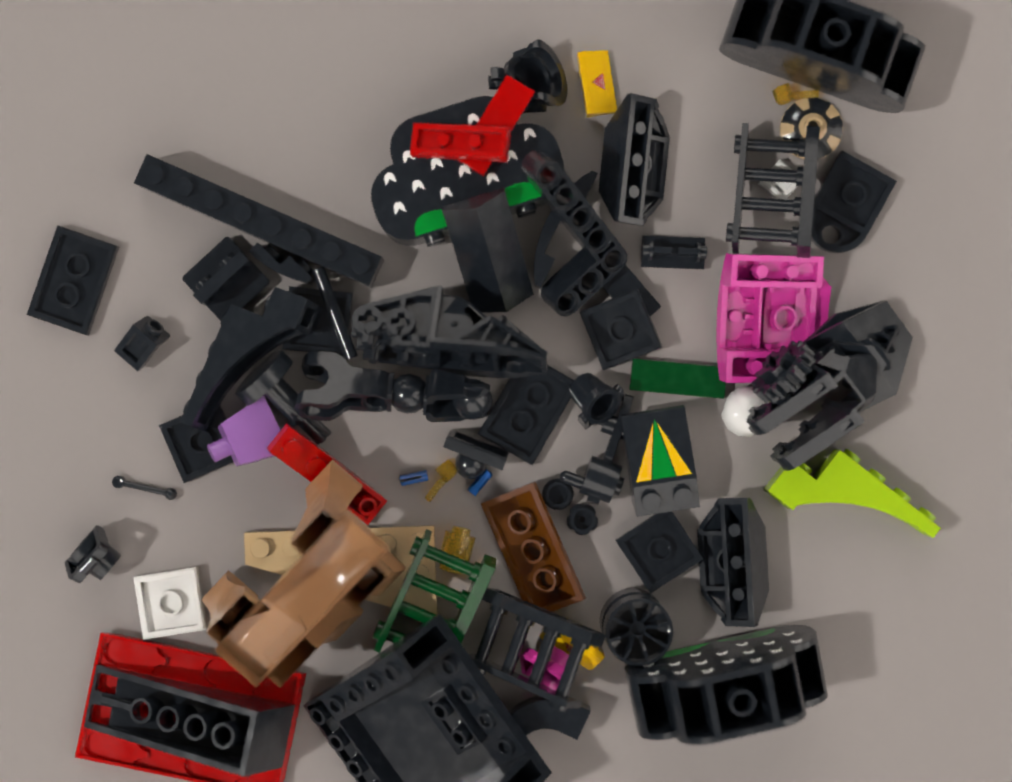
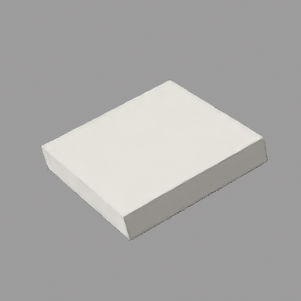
(170, 603)

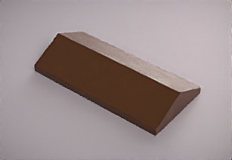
(533, 548)

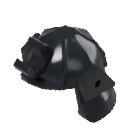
(538, 70)

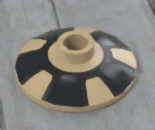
(800, 113)

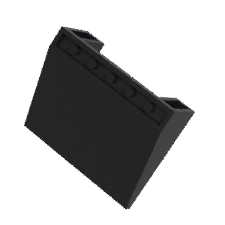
(424, 717)

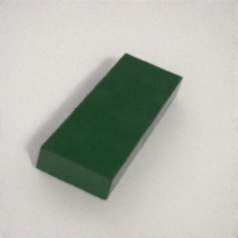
(676, 378)

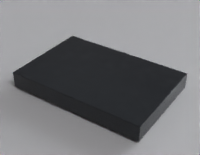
(73, 280)
(527, 413)

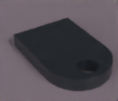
(849, 202)

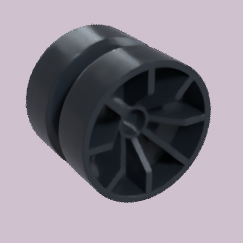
(636, 627)

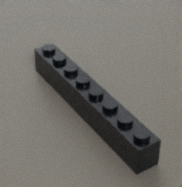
(259, 221)

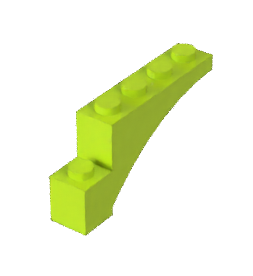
(845, 481)

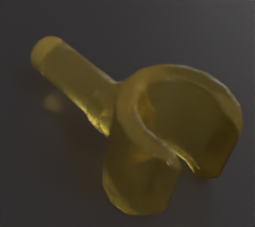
(784, 94)
(447, 472)

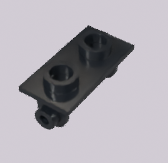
(673, 252)

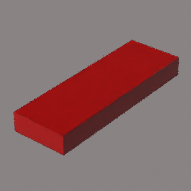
(502, 111)
(460, 142)

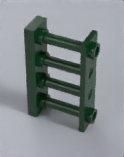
(465, 600)

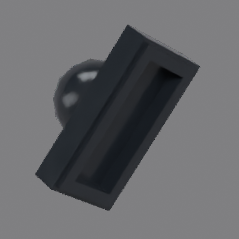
(474, 454)

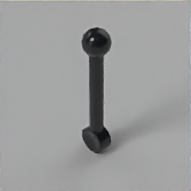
(119, 482)

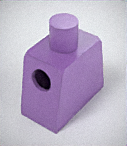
(246, 435)

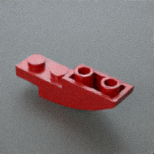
(310, 459)

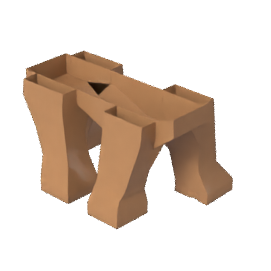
(314, 597)

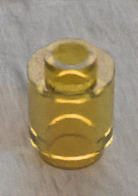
(458, 543)

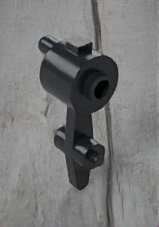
(601, 475)

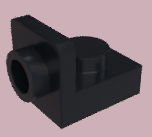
(141, 342)

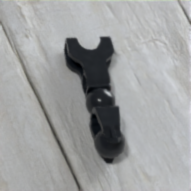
(346, 388)

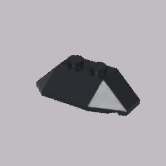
(634, 160)
(734, 561)

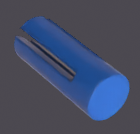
(424, 477)
(480, 482)

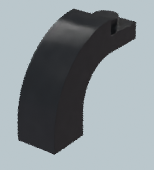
(536, 715)

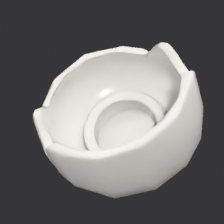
(736, 410)

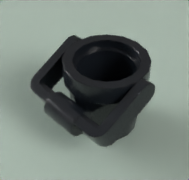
(595, 399)
(92, 557)

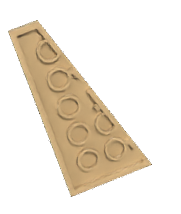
(275, 554)

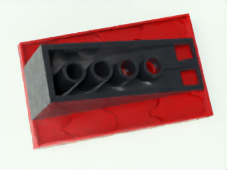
(185, 714)

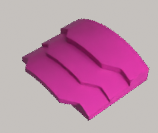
(766, 306)

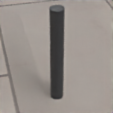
(335, 313)

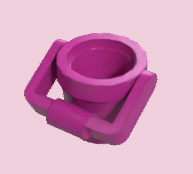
(554, 668)

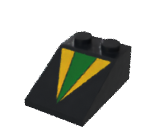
(660, 461)

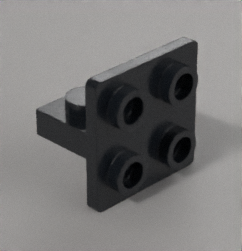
(225, 278)

